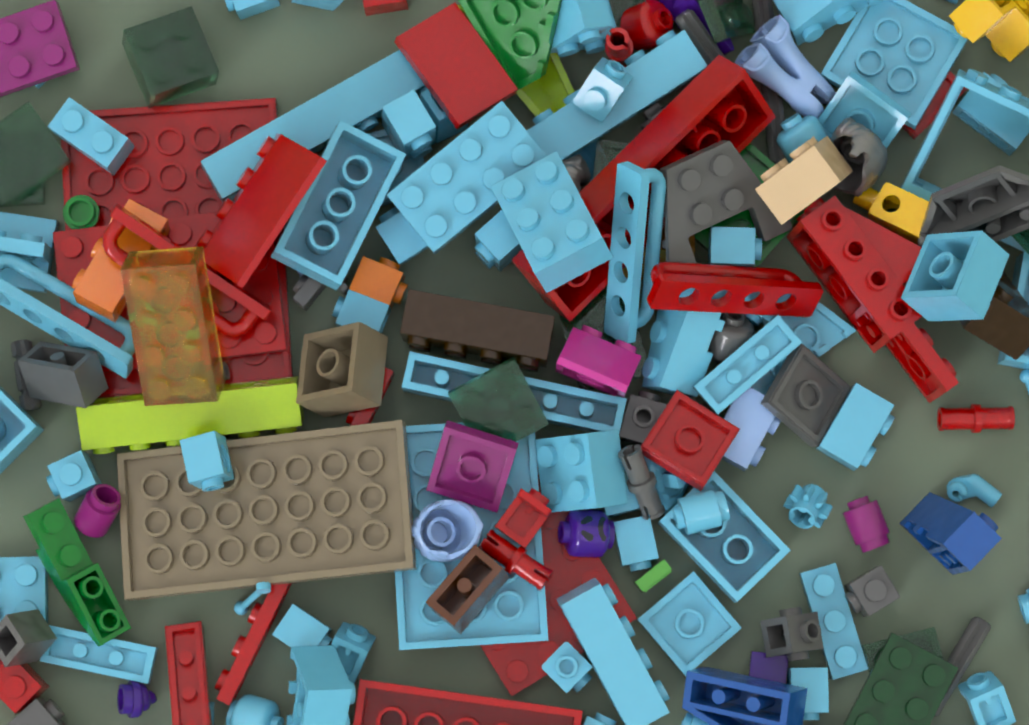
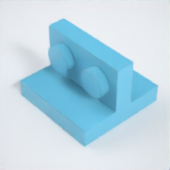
(29, 239)

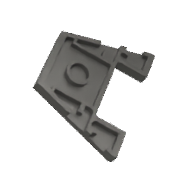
(708, 190)

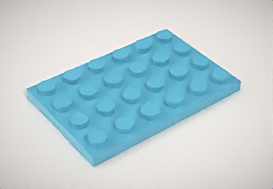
(516, 610)

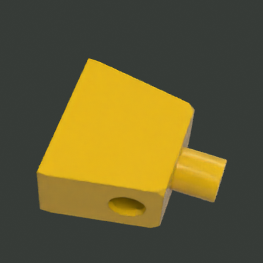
(909, 210)

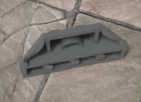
(986, 202)

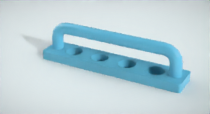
(634, 182)
(61, 327)

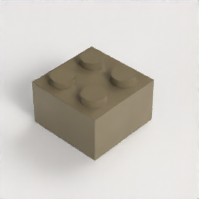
(342, 369)

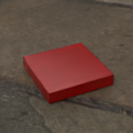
(689, 440)

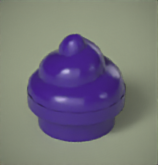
(134, 699)

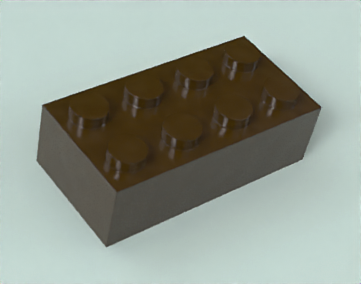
(476, 329)

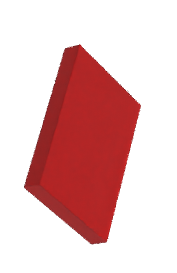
(456, 65)

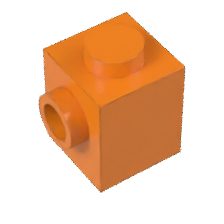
(380, 281)

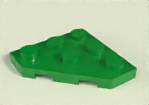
(516, 34)

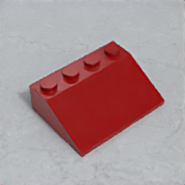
(259, 208)

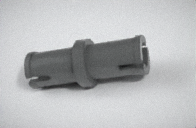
(641, 482)

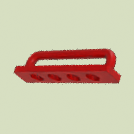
(673, 278)
(255, 307)

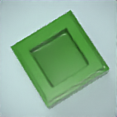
(653, 576)

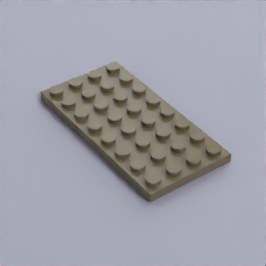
(292, 514)

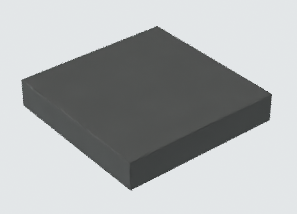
(806, 395)

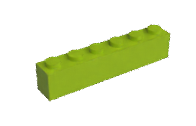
(240, 409)

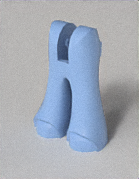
(784, 69)

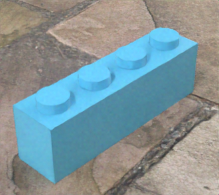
(612, 653)

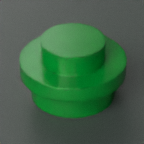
(81, 212)

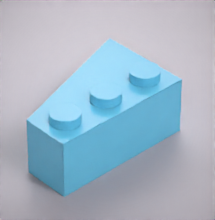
(812, 17)

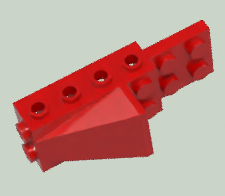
(865, 276)

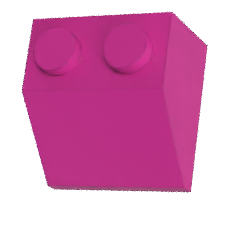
(598, 362)

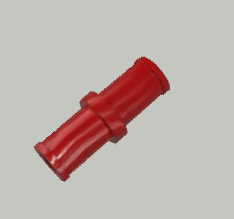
(618, 45)
(975, 418)
(515, 560)

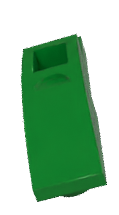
(74, 574)

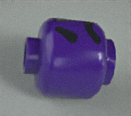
(586, 533)

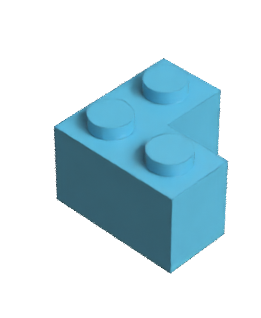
(582, 27)

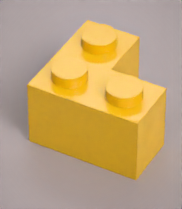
(1000, 20)

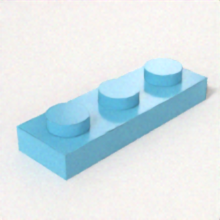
(747, 364)
(838, 631)
(114, 658)

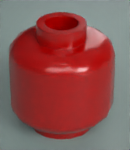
(646, 23)

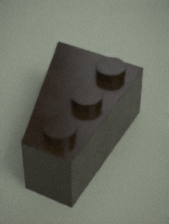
(1005, 321)

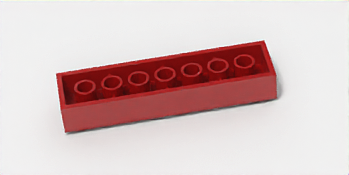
(711, 108)

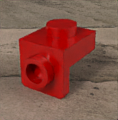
(524, 517)

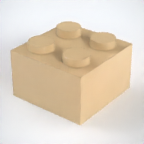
(797, 184)

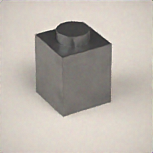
(24, 637)

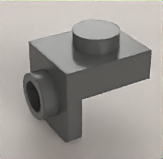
(309, 289)

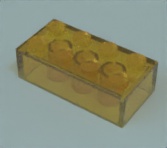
(173, 326)

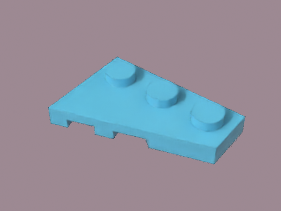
(816, 332)

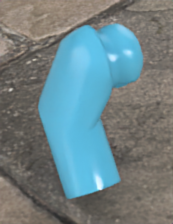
(972, 486)

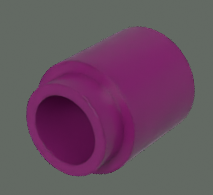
(98, 511)
(866, 524)

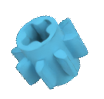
(808, 506)

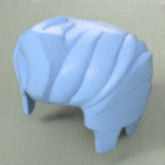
(446, 530)

